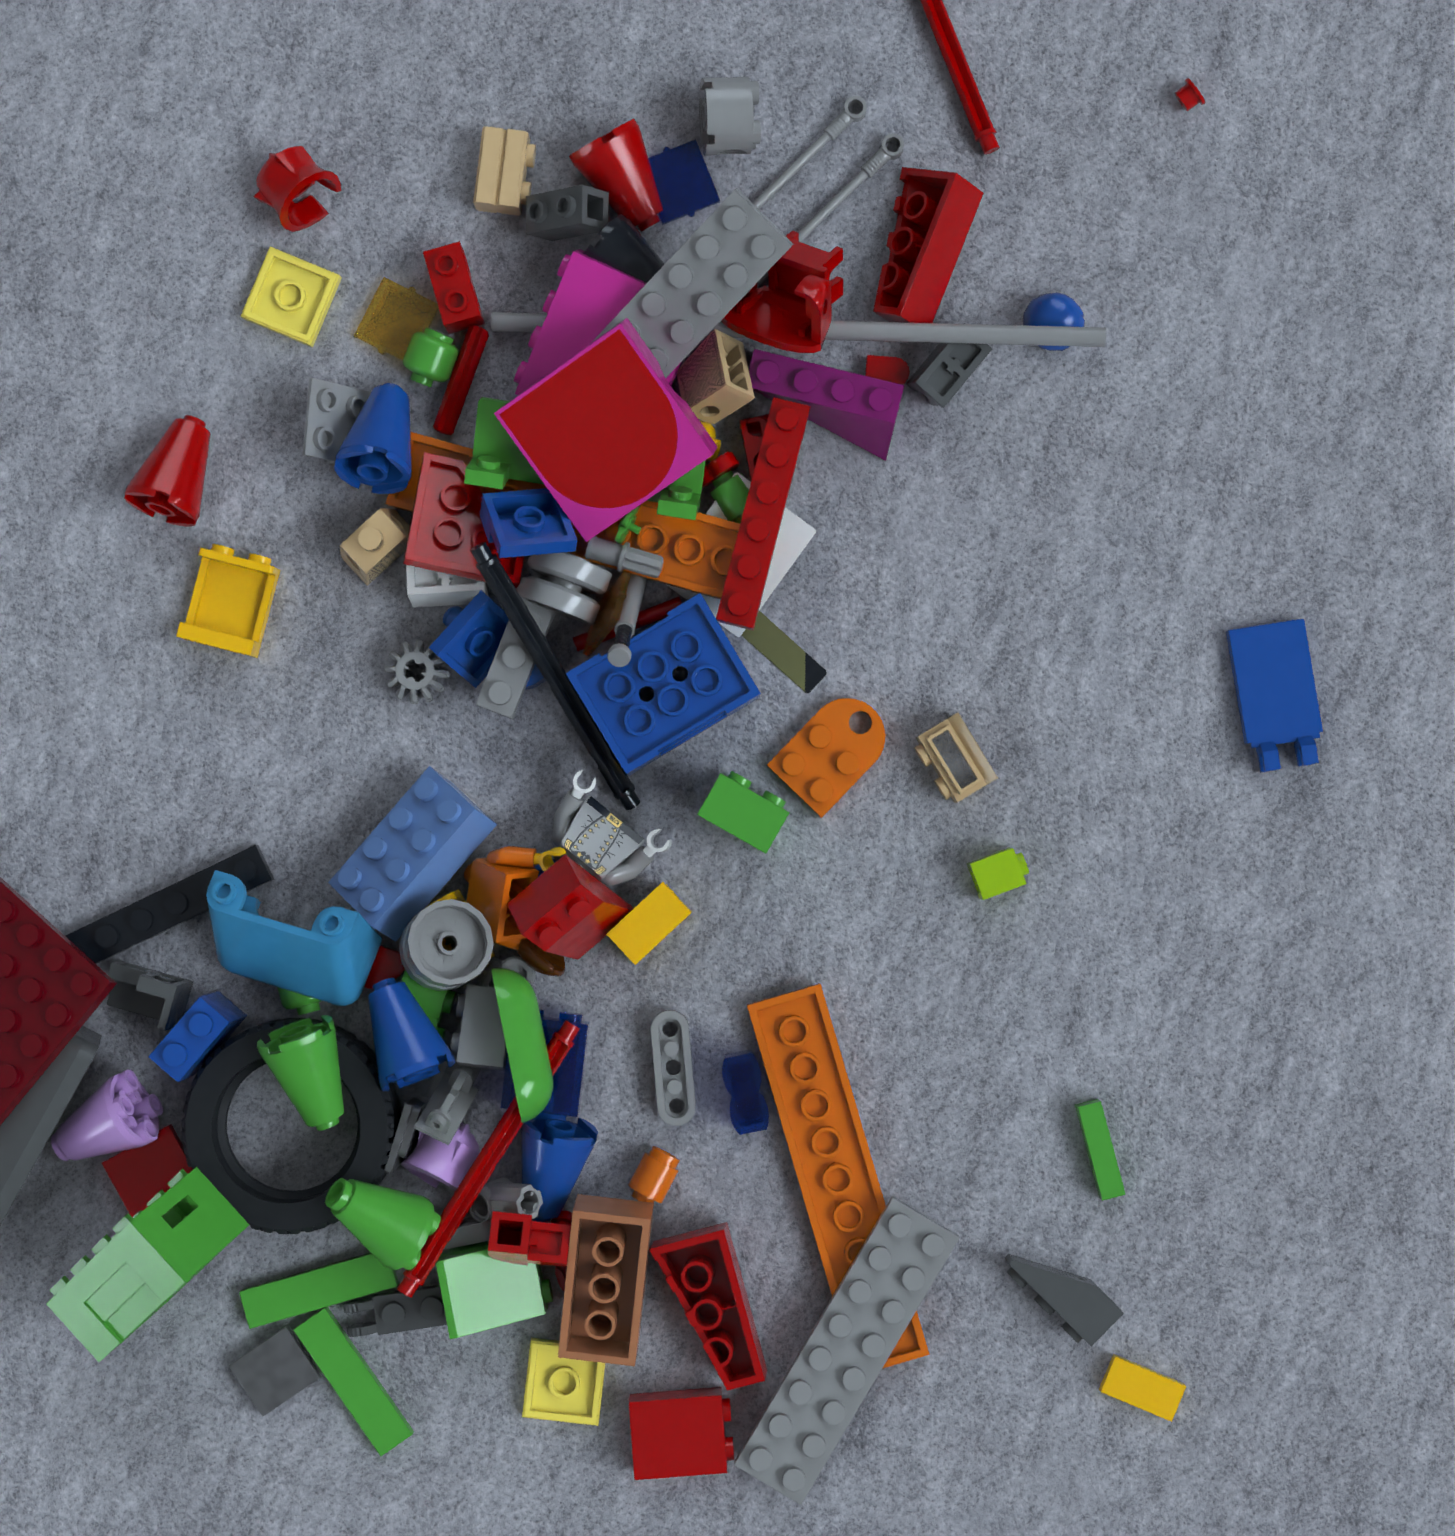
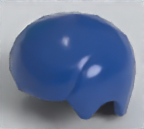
(1053, 310)

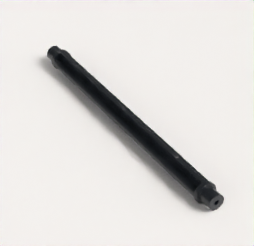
(554, 674)

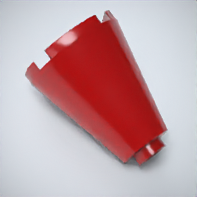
(622, 168)
(173, 474)

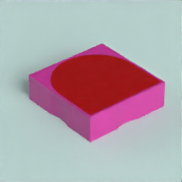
(606, 430)

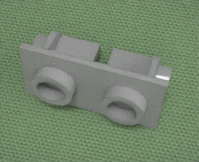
(448, 1105)

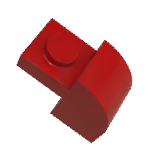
(523, 1241)

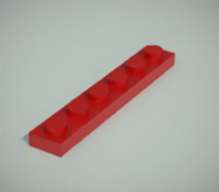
(763, 513)

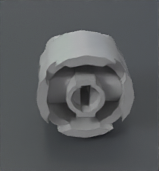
(728, 116)

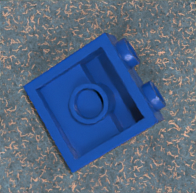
(526, 523)

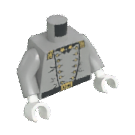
(600, 839)

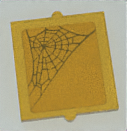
(394, 318)

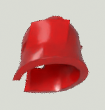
(288, 176)

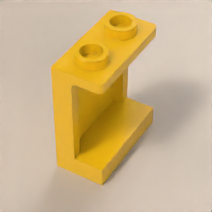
(230, 601)

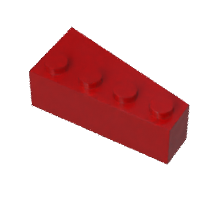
(711, 1289)

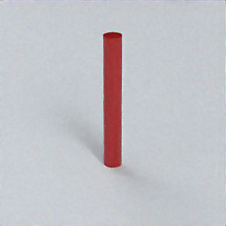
(644, 618)

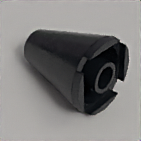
(625, 250)

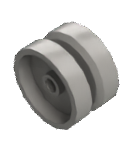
(565, 580)
(462, 928)

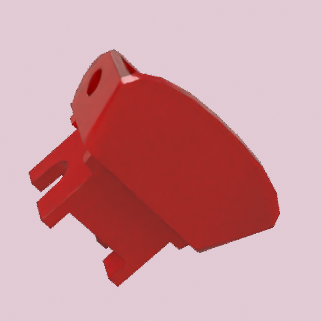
(796, 305)

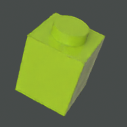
(998, 873)

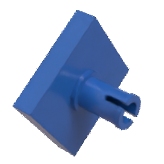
(471, 637)

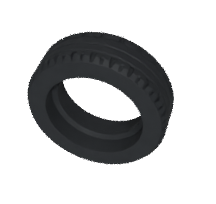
(210, 1151)

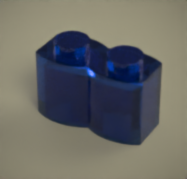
(747, 1101)

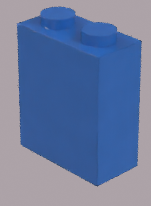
(197, 1035)

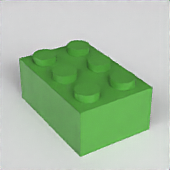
(744, 812)

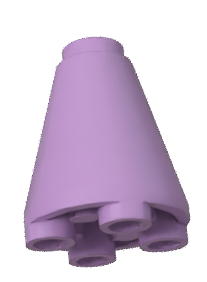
(110, 1120)

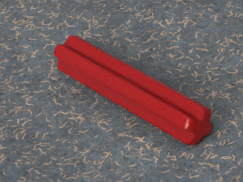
(461, 380)

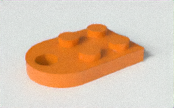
(828, 755)

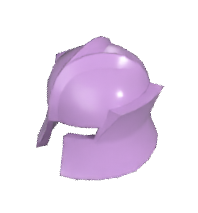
(441, 1162)

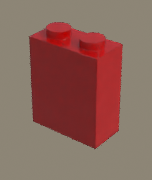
(680, 1433)

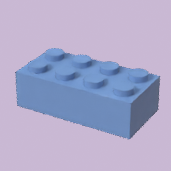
(412, 853)

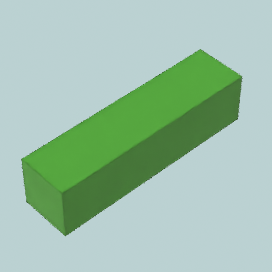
(1100, 1149)

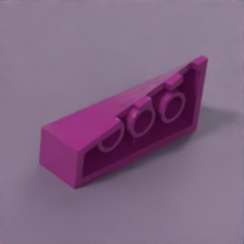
(840, 401)

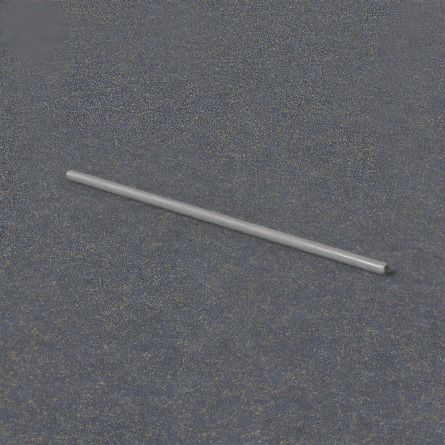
(894, 331)

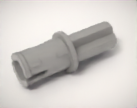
(624, 557)

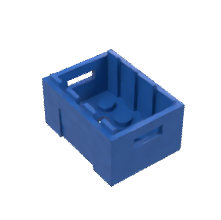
(679, 710)

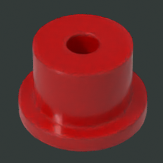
(1189, 95)

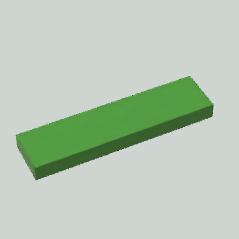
(315, 1289)
(353, 1381)

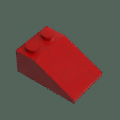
(567, 910)

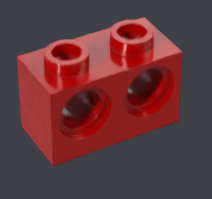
(453, 287)

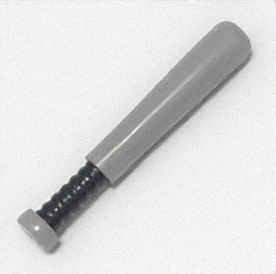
(619, 653)

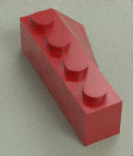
(926, 243)

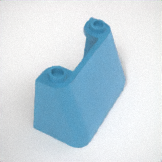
(318, 963)

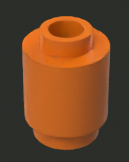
(654, 1176)

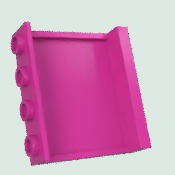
(576, 314)

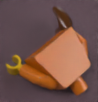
(495, 883)

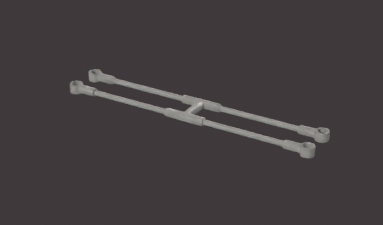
(831, 132)

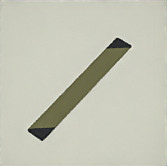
(785, 653)

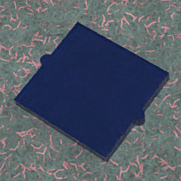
(682, 182)

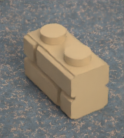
(503, 171)

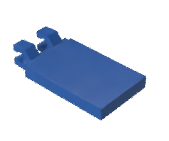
(1276, 690)

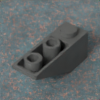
(1073, 1297)

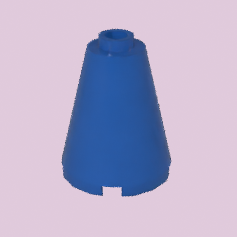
(379, 443)
(404, 1037)
(554, 1157)

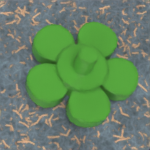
(626, 525)

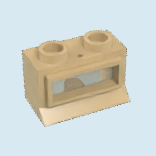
(955, 759)

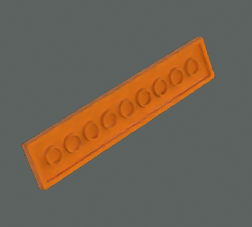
(693, 550)
(824, 1135)

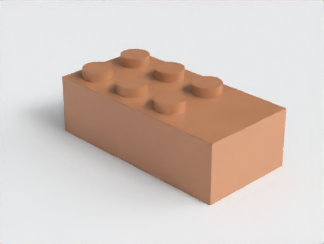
(605, 1279)

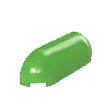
(524, 1042)

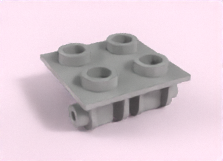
(329, 417)

